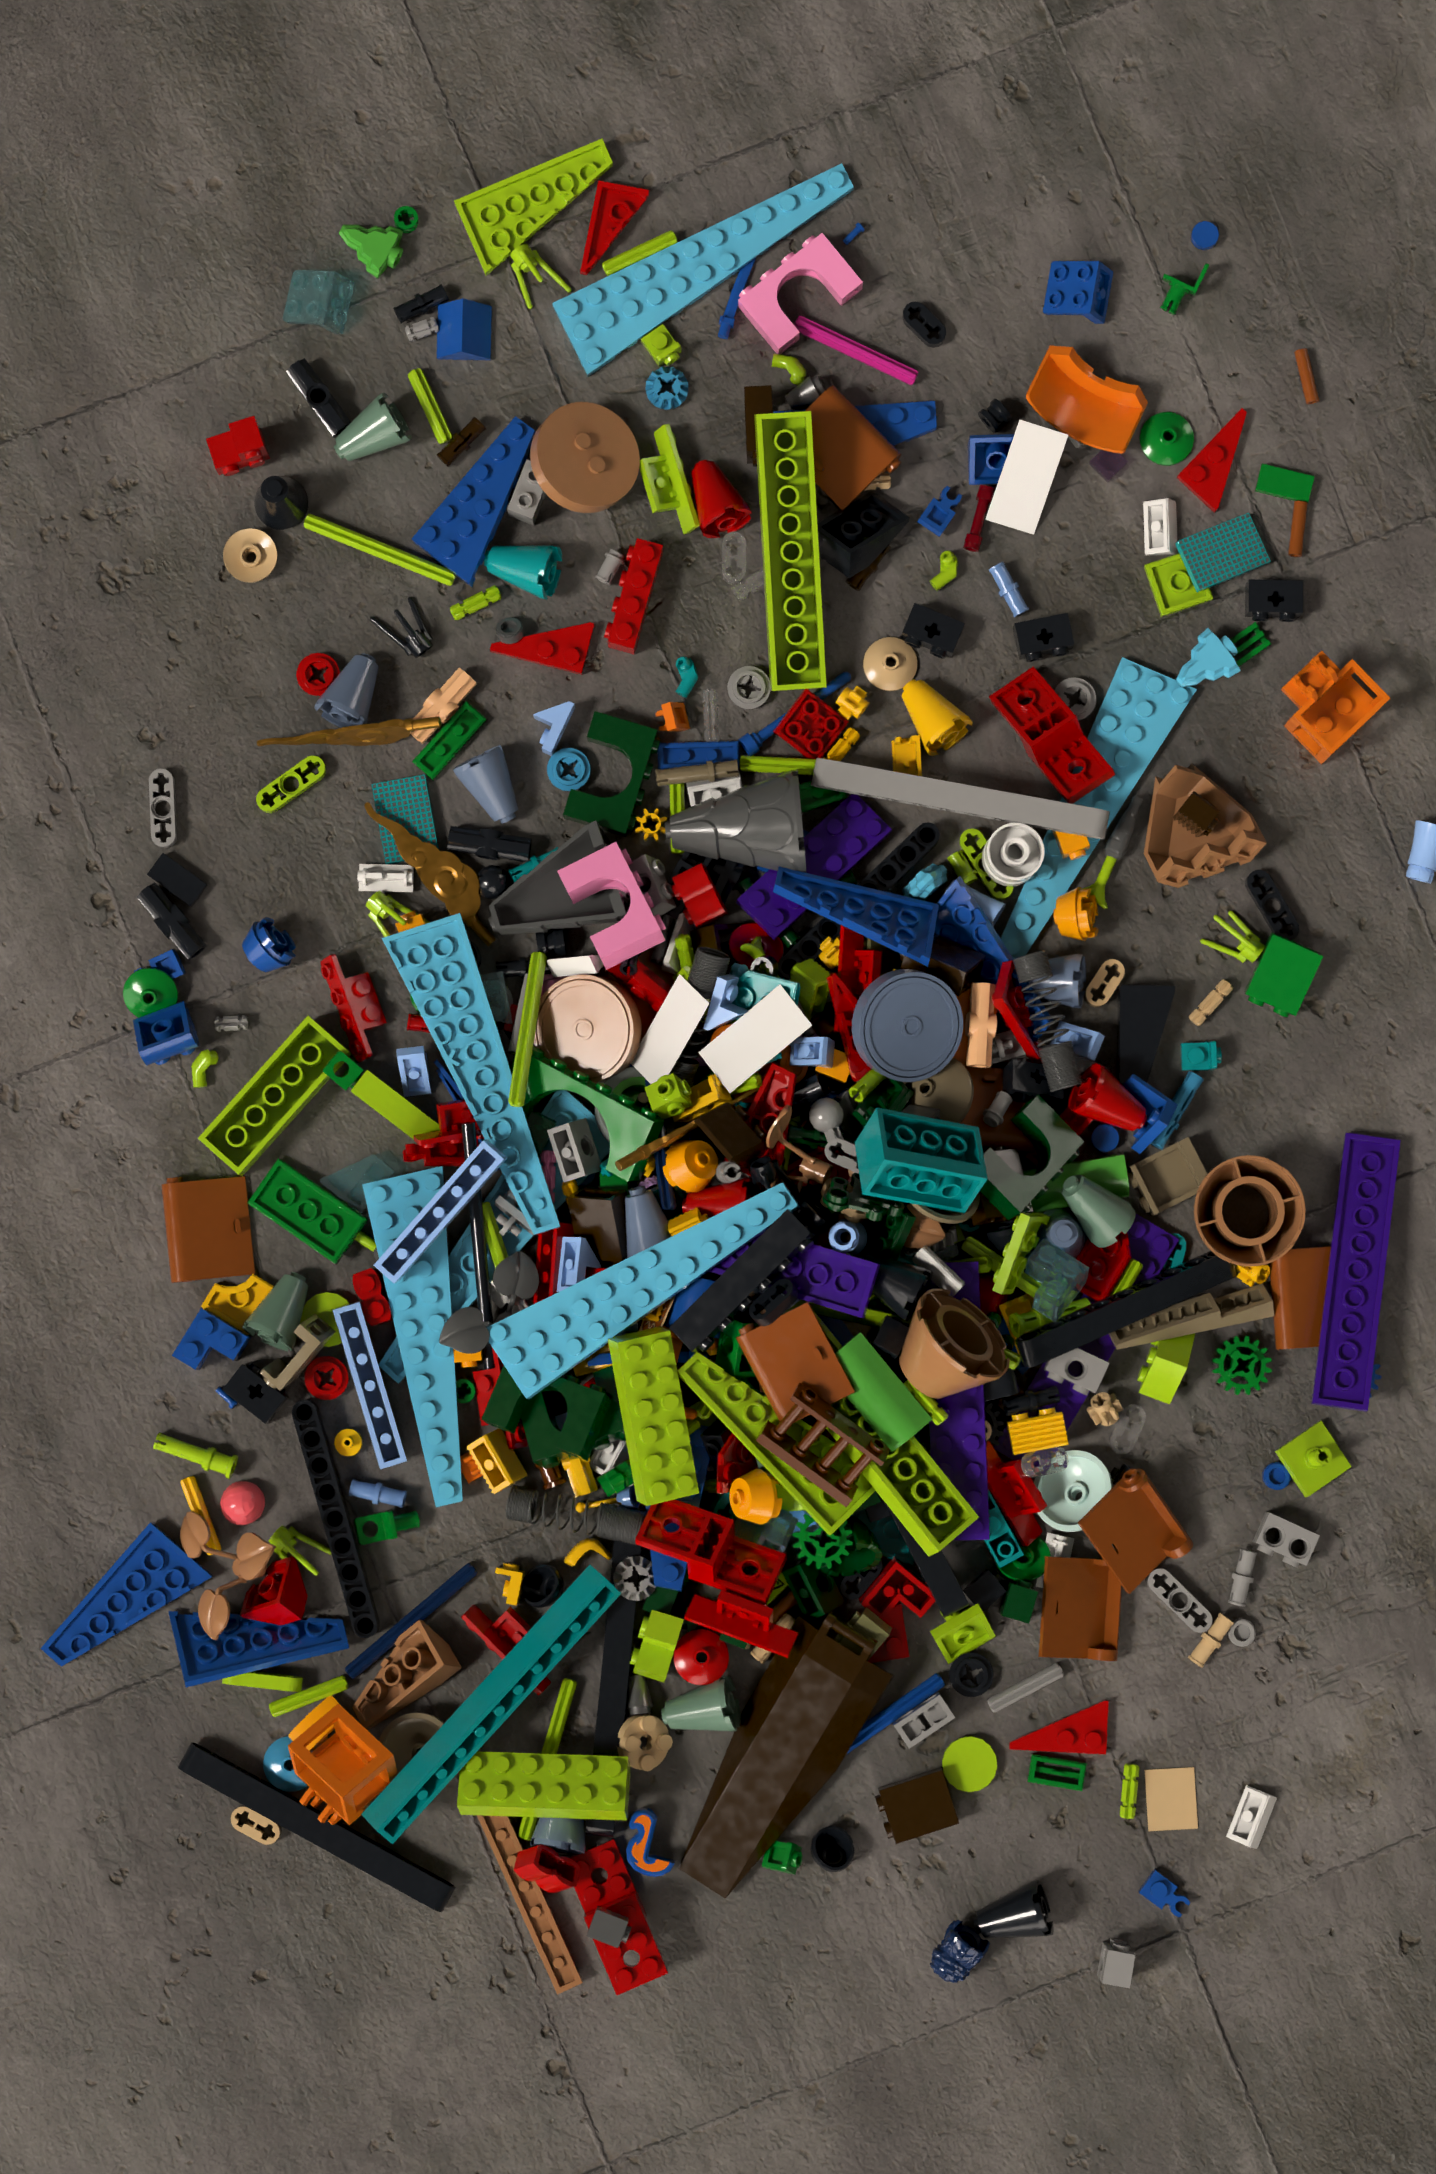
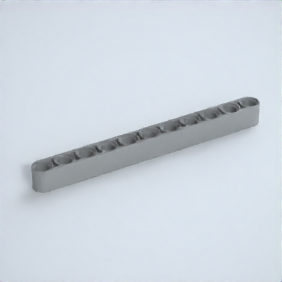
(960, 798)

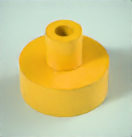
(355, 1442)

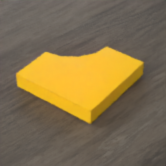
(237, 1302)

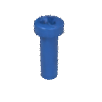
(859, 228)
(232, 1403)

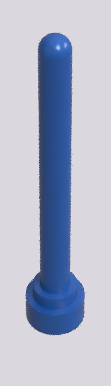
(752, 742)

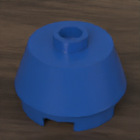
(267, 946)

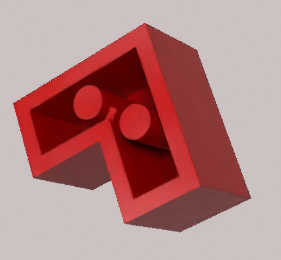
(238, 447)
(895, 1585)

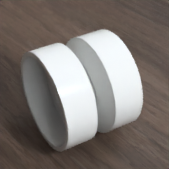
(1013, 854)

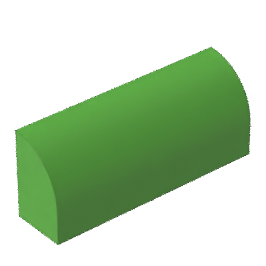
(1105, 1171)
(880, 1394)

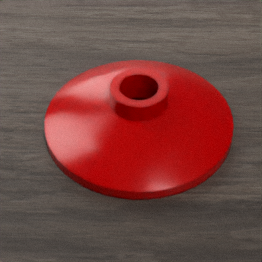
(746, 934)
(685, 1657)

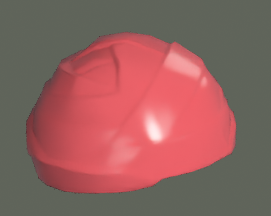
(242, 1503)

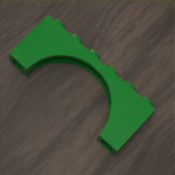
(626, 1122)

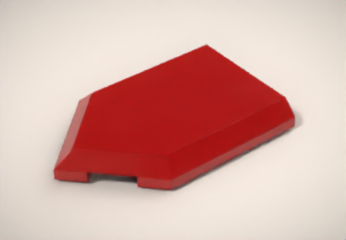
(1104, 1266)
(732, 1463)

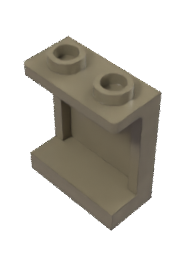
(1167, 1176)
(315, 1335)

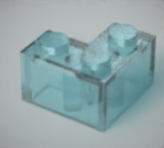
(1059, 1277)
(773, 1534)

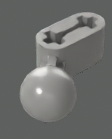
(826, 1117)

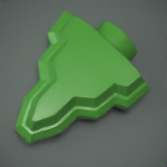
(374, 246)

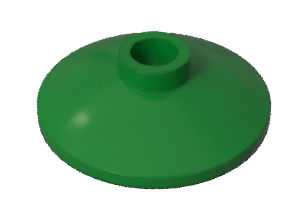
(1163, 451)
(153, 982)
(1035, 1561)

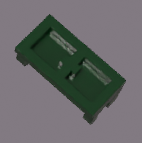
(883, 1097)

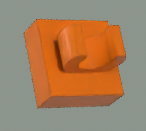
(674, 716)
(469, 1468)

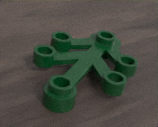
(839, 1199)

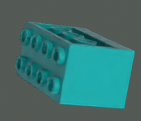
(920, 1160)

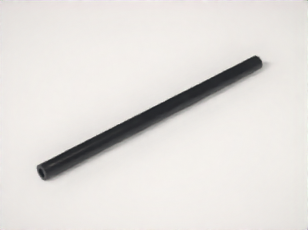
(479, 1245)

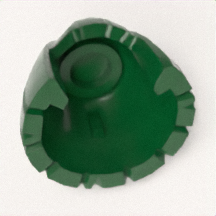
(862, 1553)

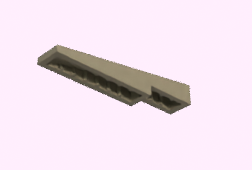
(1196, 1316)

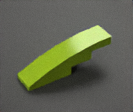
(393, 1106)

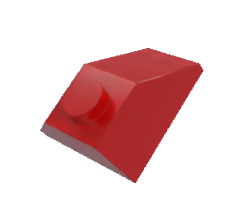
(279, 1596)

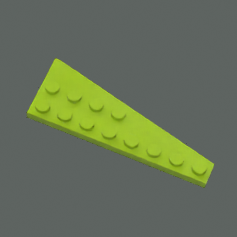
(745, 1414)

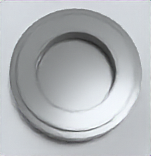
(1242, 1632)

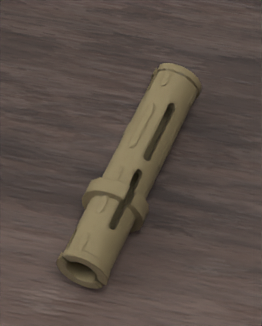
(693, 773)

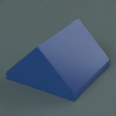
(464, 330)
(987, 457)

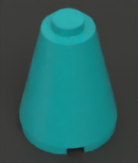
(526, 567)

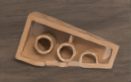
(412, 1670)

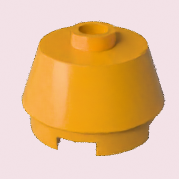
(1076, 914)
(690, 1165)
(755, 1497)

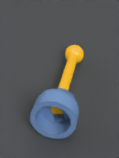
(624, 1498)

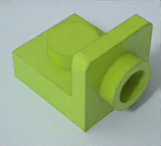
(662, 346)

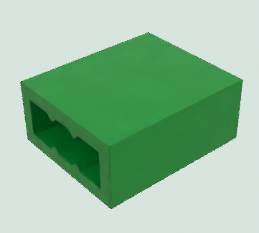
(1283, 975)

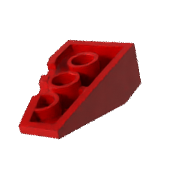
(771, 1098)

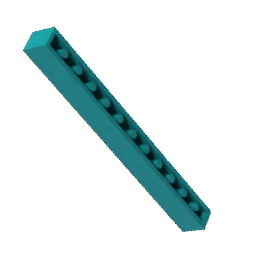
(490, 1704)

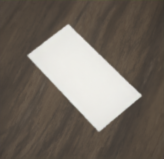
(1026, 477)
(670, 1031)
(755, 1038)

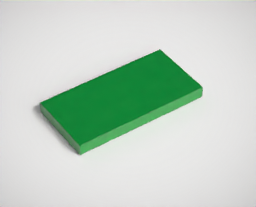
(307, 1211)

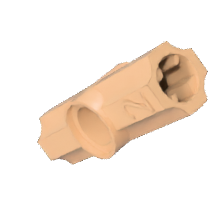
(444, 702)
(980, 1025)

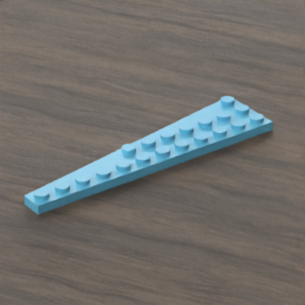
(641, 297)

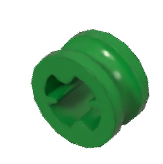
(401, 225)
(468, 1398)

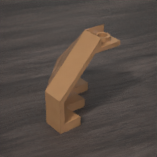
(1178, 854)

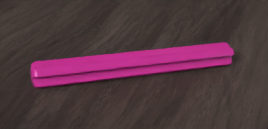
(856, 350)

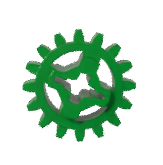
(1249, 1375)
(820, 1552)

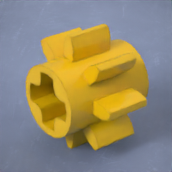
(852, 702)
(655, 818)
(830, 952)
(1253, 1274)

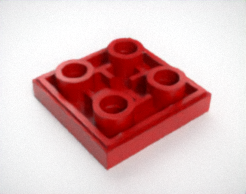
(810, 725)

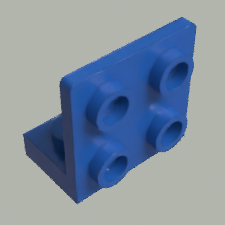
(1078, 289)
(1158, 1111)

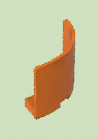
(1084, 405)

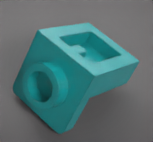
(1200, 1056)

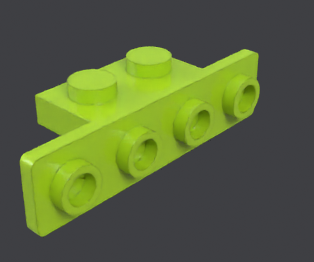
(666, 481)

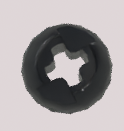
(492, 881)

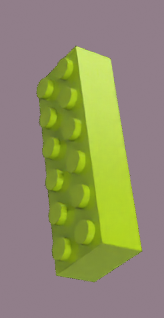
(273, 1097)
(653, 1415)
(545, 1786)

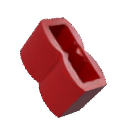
(699, 896)
(370, 1289)
(547, 1869)

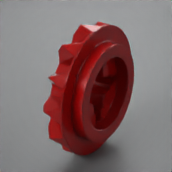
(319, 661)
(313, 1378)

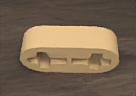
(1099, 978)
(252, 1830)

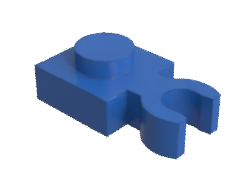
(939, 514)
(169, 963)
(1161, 1891)

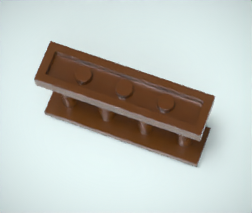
(807, 1463)

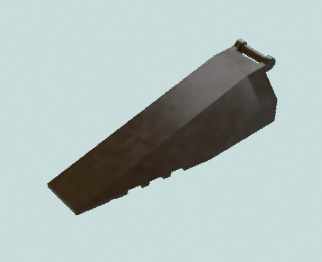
(784, 1750)

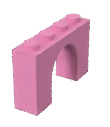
(816, 260)
(610, 870)

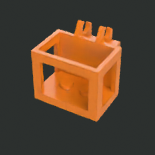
(1330, 704)
(343, 1770)

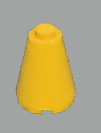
(934, 717)

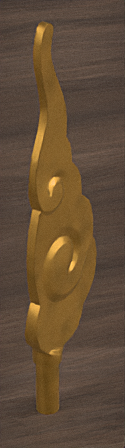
(360, 735)
(440, 873)
(645, 1151)

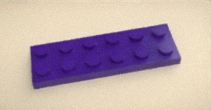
(830, 852)
(825, 1278)

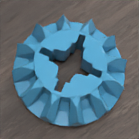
(667, 400)
(568, 756)

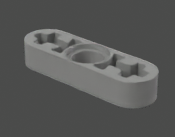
(168, 788)
(1199, 1609)

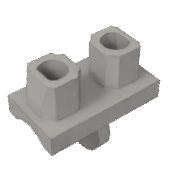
(1005, 1047)
(508, 1205)

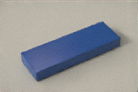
(696, 753)

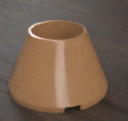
(1284, 1205)
(951, 1346)

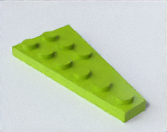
(520, 205)

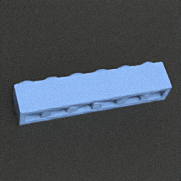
(440, 1211)
(369, 1385)

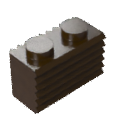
(1197, 815)

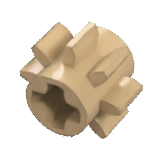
(1104, 1409)

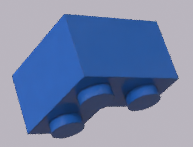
(208, 1333)

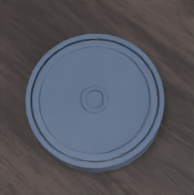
(907, 1025)

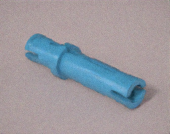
(1182, 1098)

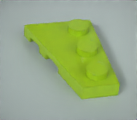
(1014, 1253)

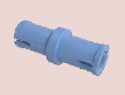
(1008, 589)
(377, 1493)

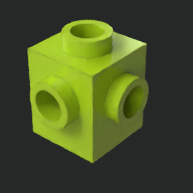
(669, 1096)

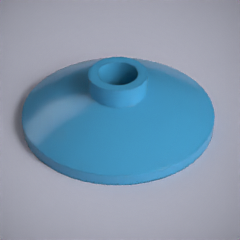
(275, 1767)

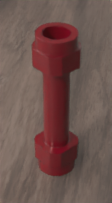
(984, 497)

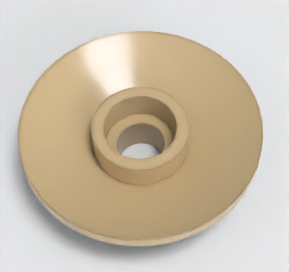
(240, 546)
(888, 677)

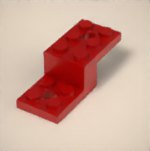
(1051, 735)
(711, 1549)
(619, 1896)

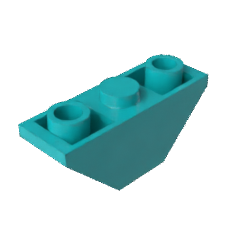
(1002, 1541)

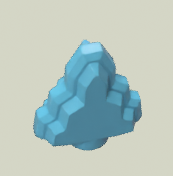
(1209, 660)
(926, 882)

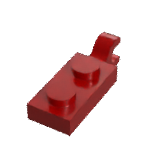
(442, 1155)

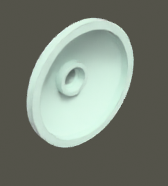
(1083, 1474)

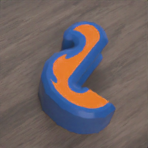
(639, 1845)

